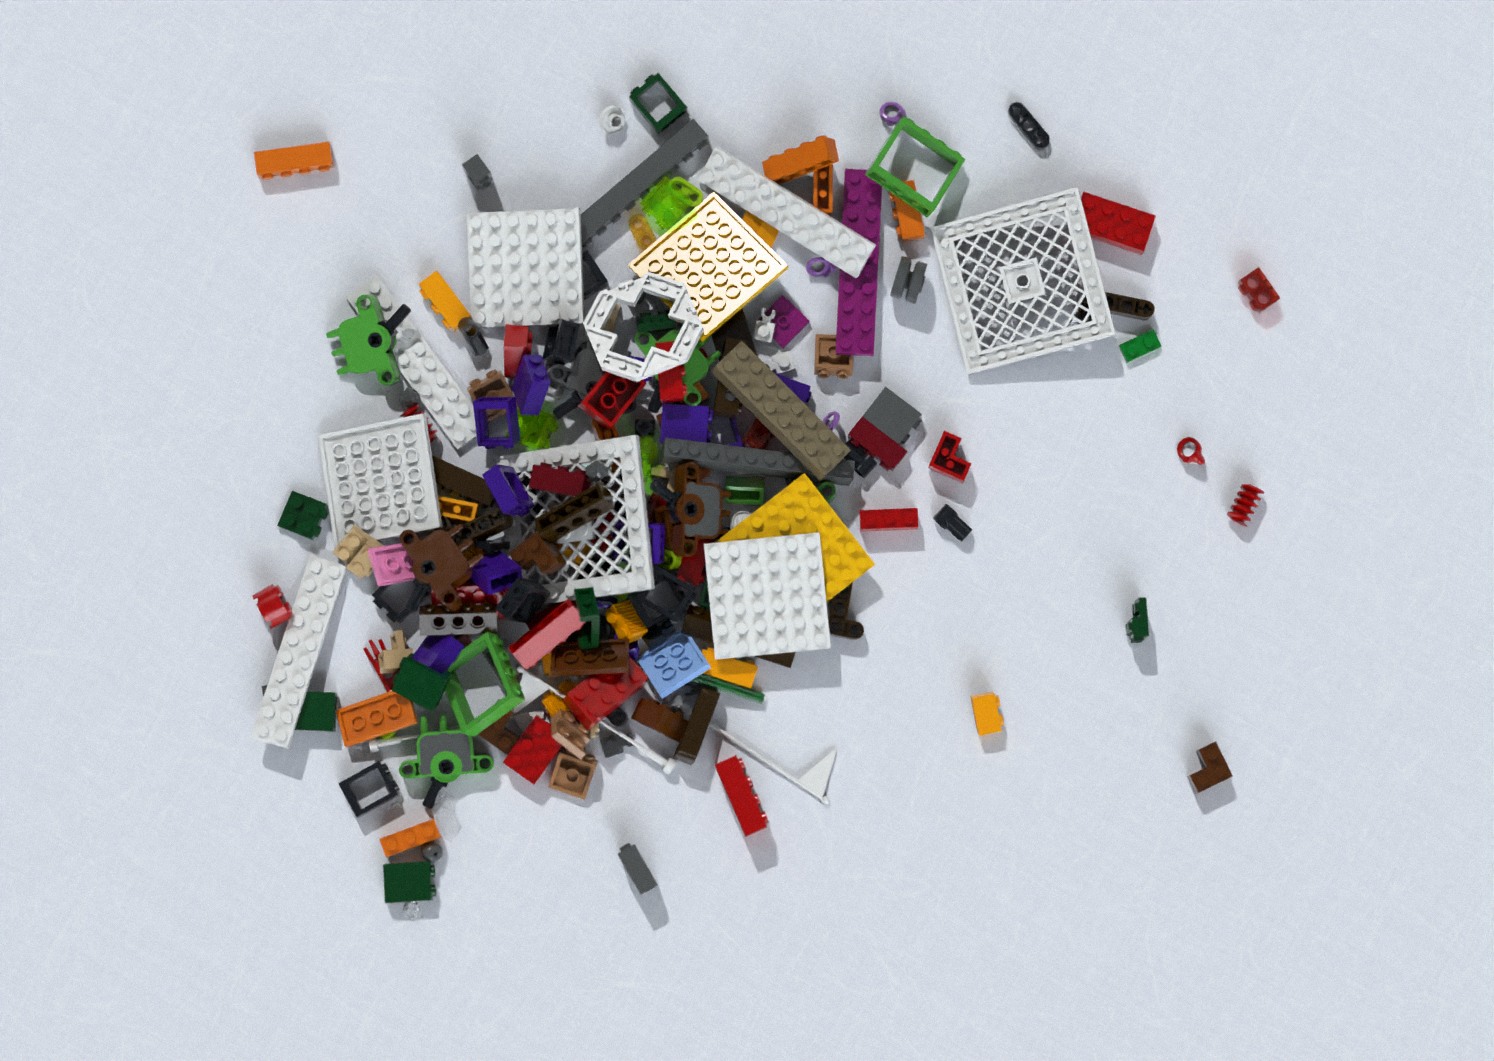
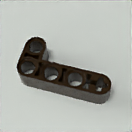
(1116, 309)
(475, 526)
(842, 618)
(697, 726)

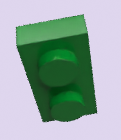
(1140, 346)

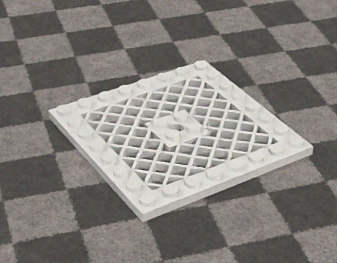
(944, 238)
(641, 577)

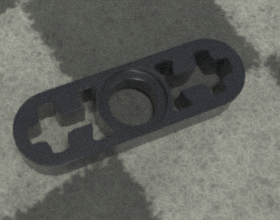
(1041, 133)

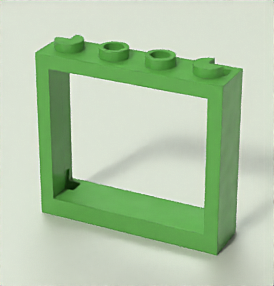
(898, 187)
(507, 674)

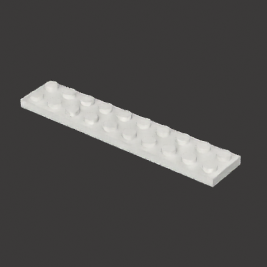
(786, 212)
(424, 370)
(299, 652)

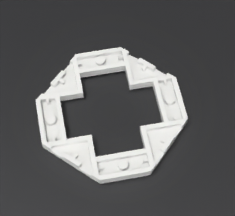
(657, 359)

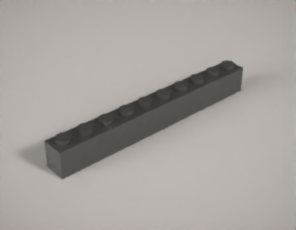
(641, 180)
(748, 461)

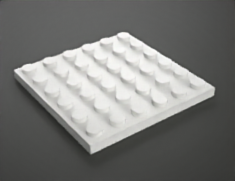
(525, 267)
(381, 478)
(767, 596)

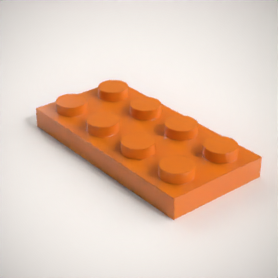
(375, 717)

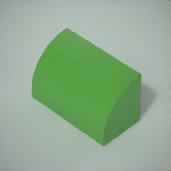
(745, 490)

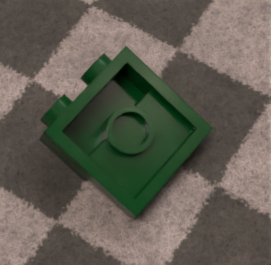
(658, 322)
(303, 515)
(1138, 626)

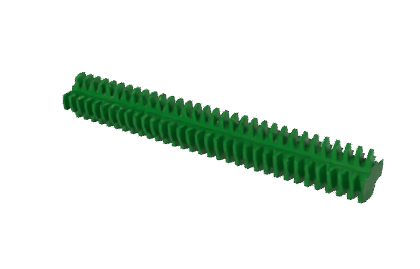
(730, 687)

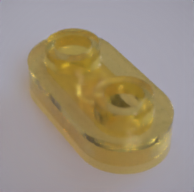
(643, 232)

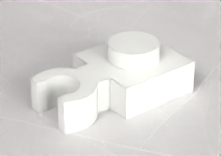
(765, 329)
(781, 362)

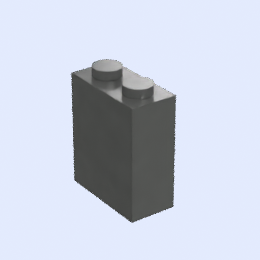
(893, 416)
(637, 868)

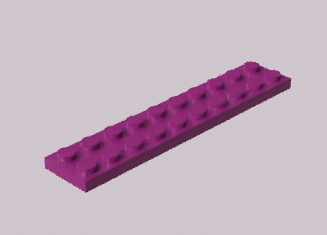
(858, 295)

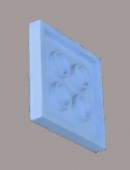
(673, 663)

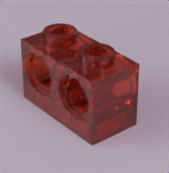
(1263, 288)
(757, 436)

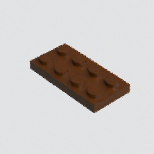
(609, 657)

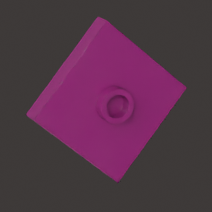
(788, 321)

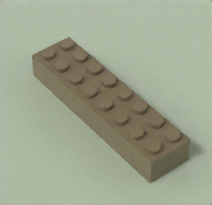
(780, 411)

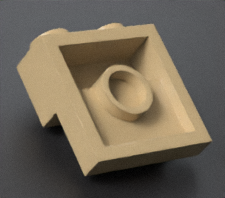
(354, 552)

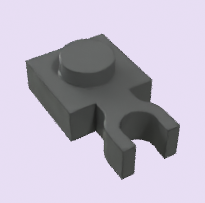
(613, 745)

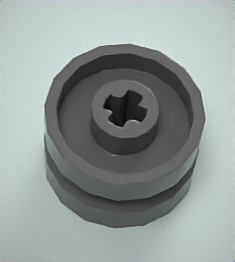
(909, 280)

